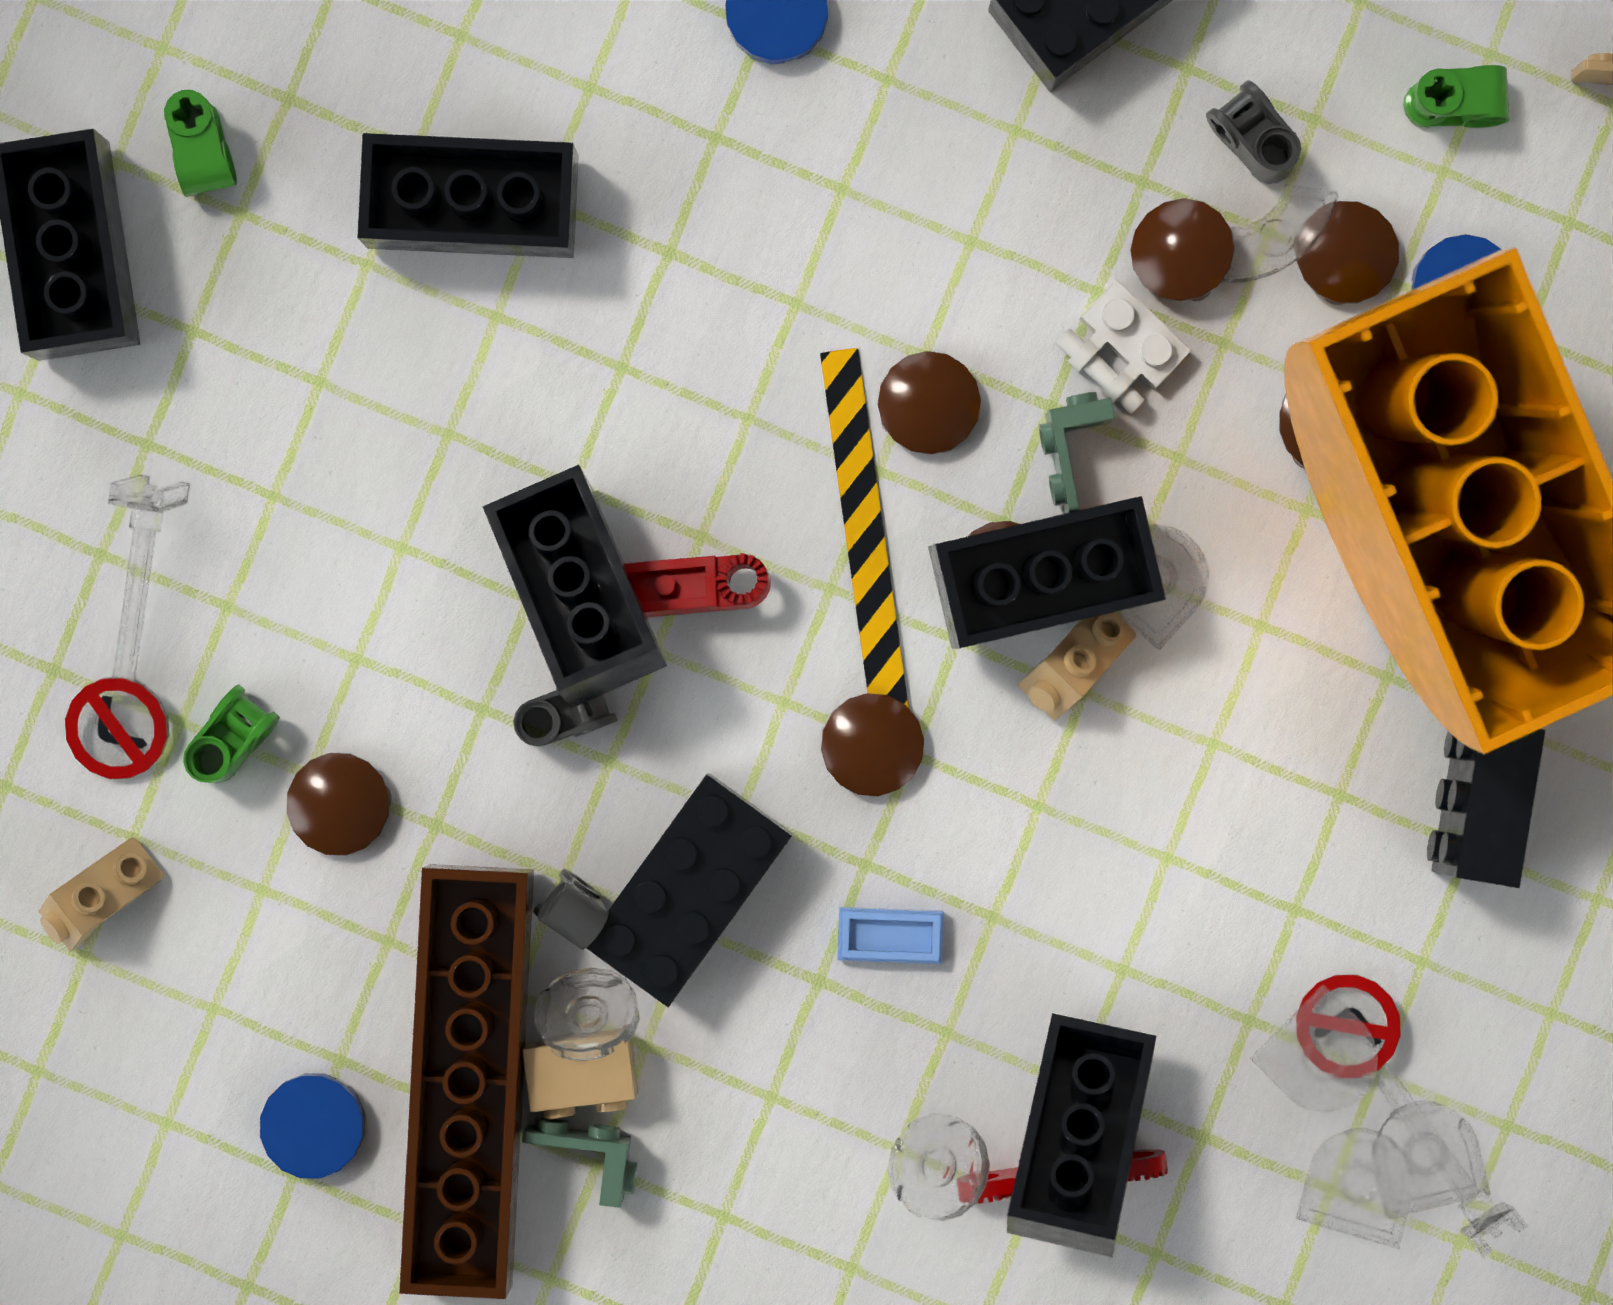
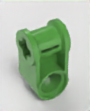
(1467, 97)
(199, 152)
(230, 734)

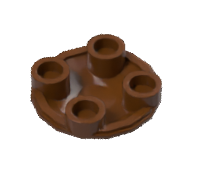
(1182, 250)
(1352, 255)
(929, 402)
(872, 744)
(338, 804)

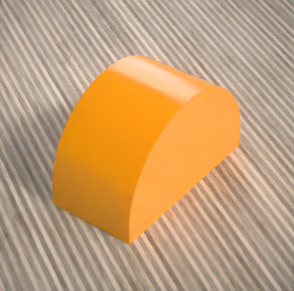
(1465, 498)

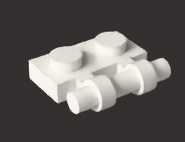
(1133, 336)

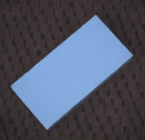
(890, 935)

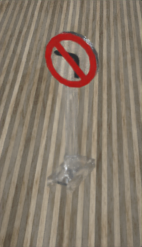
(118, 722)
(1380, 1016)

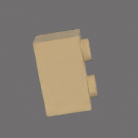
(563, 1084)

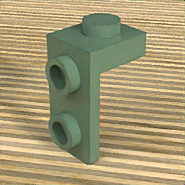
(1080, 413)
(618, 1172)

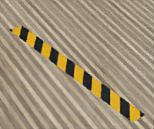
(863, 523)

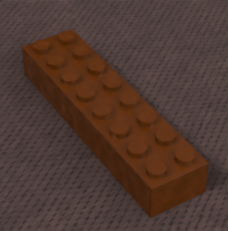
(466, 1081)

